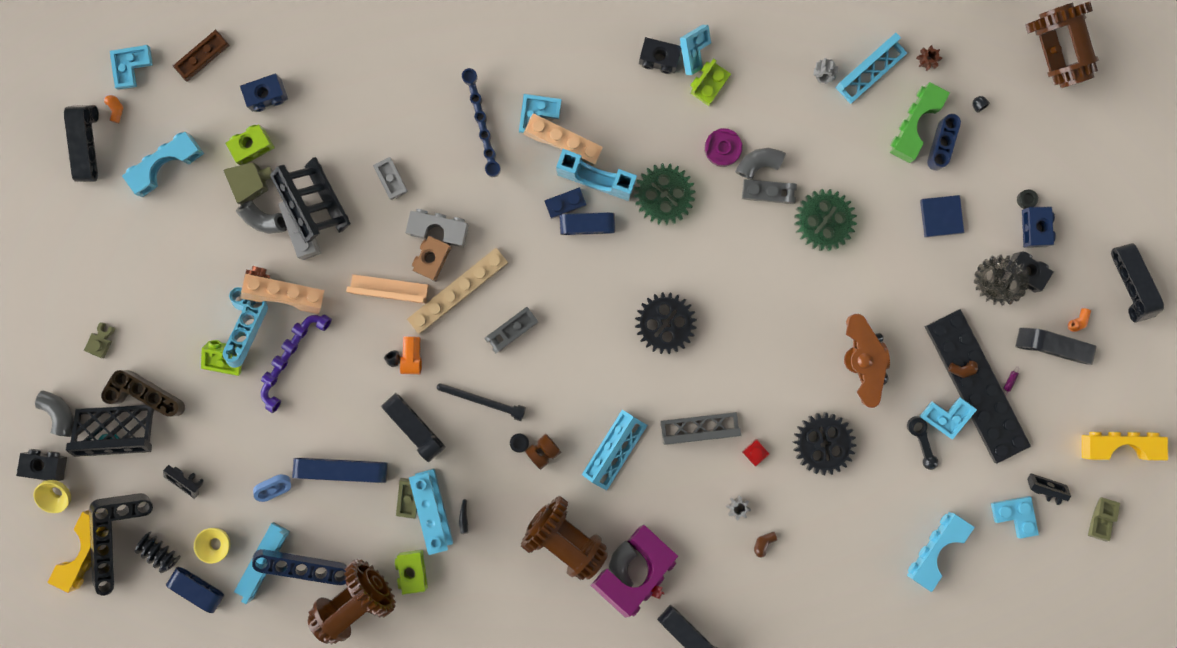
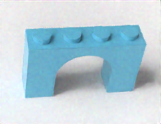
(574, 169)

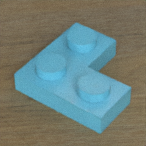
(691, 46)
(124, 62)
(539, 105)
(949, 422)
(1020, 511)

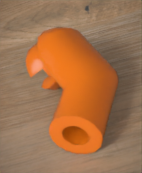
(115, 106)
(1081, 322)

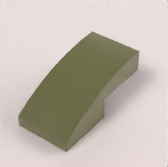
(1102, 520)

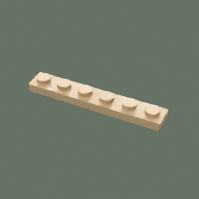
(457, 291)

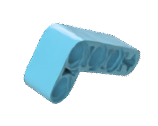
(241, 329)

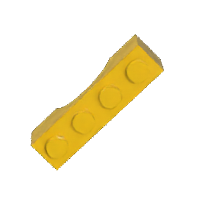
(1101, 447)
(69, 575)

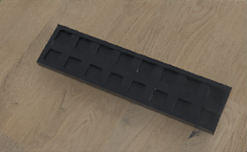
(993, 414)

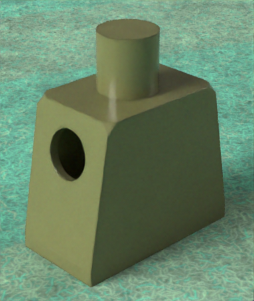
(247, 181)

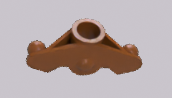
(866, 358)

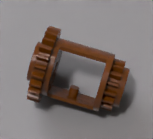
(1046, 29)
(565, 541)
(364, 593)

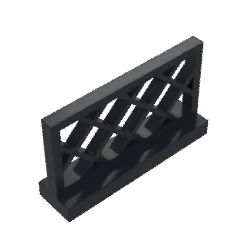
(111, 446)

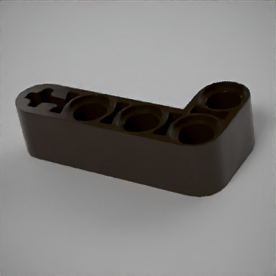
(146, 396)

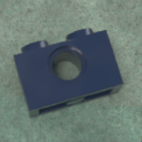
(253, 90)
(1031, 235)

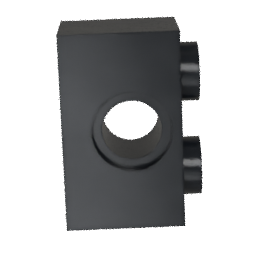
(669, 51)
(1039, 271)
(30, 466)

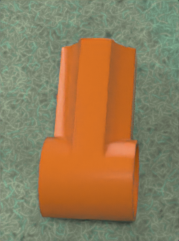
(411, 361)

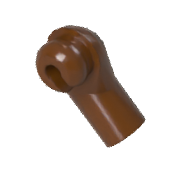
(965, 371)
(762, 543)

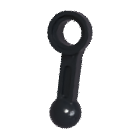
(929, 461)

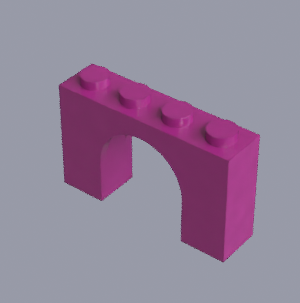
(658, 559)

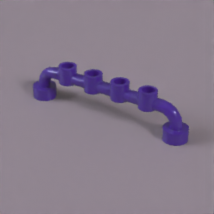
(280, 363)

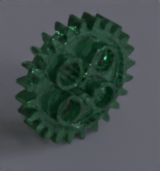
(676, 181)
(838, 231)

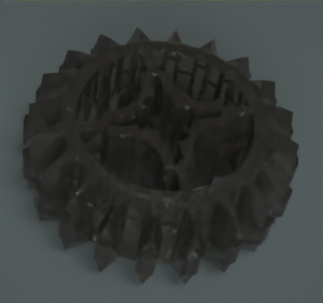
(1003, 293)

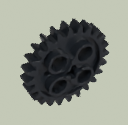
(679, 334)
(807, 448)

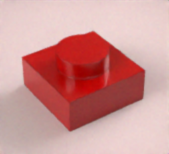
(755, 452)

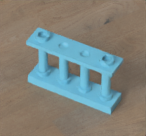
(431, 511)

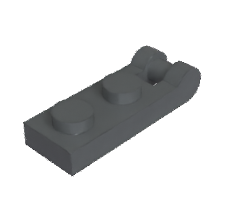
(768, 191)
(512, 329)

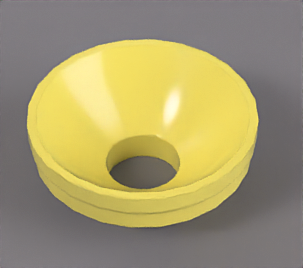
(48, 500)
(203, 547)

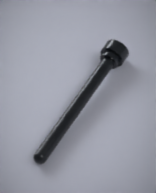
(516, 411)

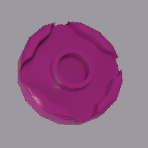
(723, 147)

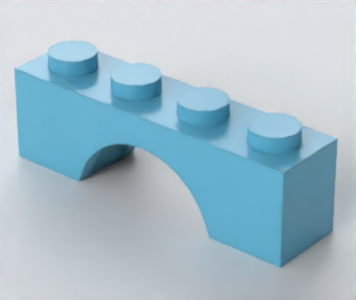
(143, 177)
(925, 569)

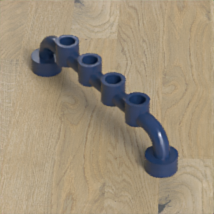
(470, 78)

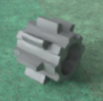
(825, 71)
(742, 512)

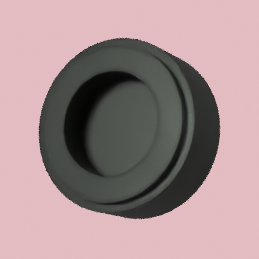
(1027, 199)

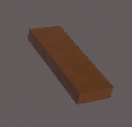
(201, 55)

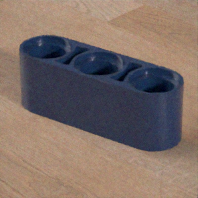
(950, 136)
(587, 223)
(195, 590)

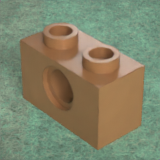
(433, 269)

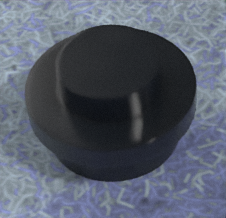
(519, 443)

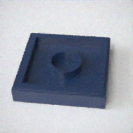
(942, 216)

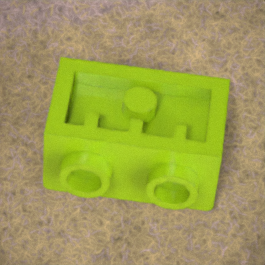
(710, 82)
(213, 359)

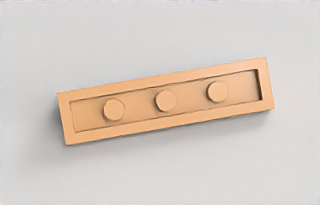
(388, 289)

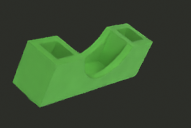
(908, 143)

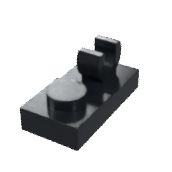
(177, 478)
(1049, 488)

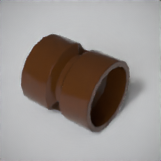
(549, 448)

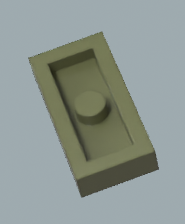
(405, 504)

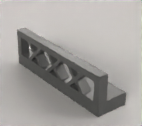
(704, 435)

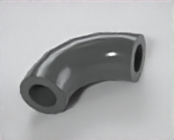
(760, 158)
(261, 221)
(59, 412)
(620, 561)

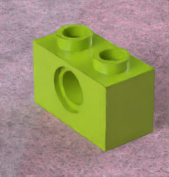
(260, 146)
(412, 560)

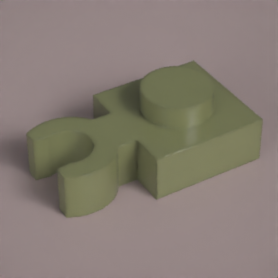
(98, 343)

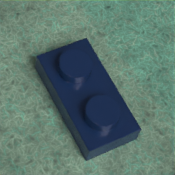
(565, 203)

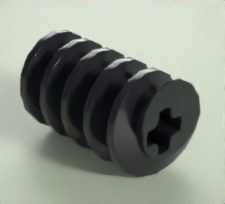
(156, 553)

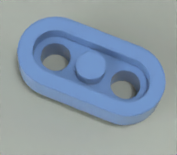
(272, 488)

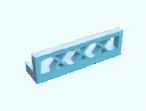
(870, 61)
(612, 448)
(252, 579)

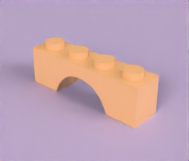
(559, 137)
(265, 289)

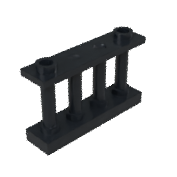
(298, 210)

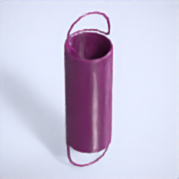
(1011, 380)

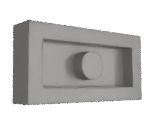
(390, 178)

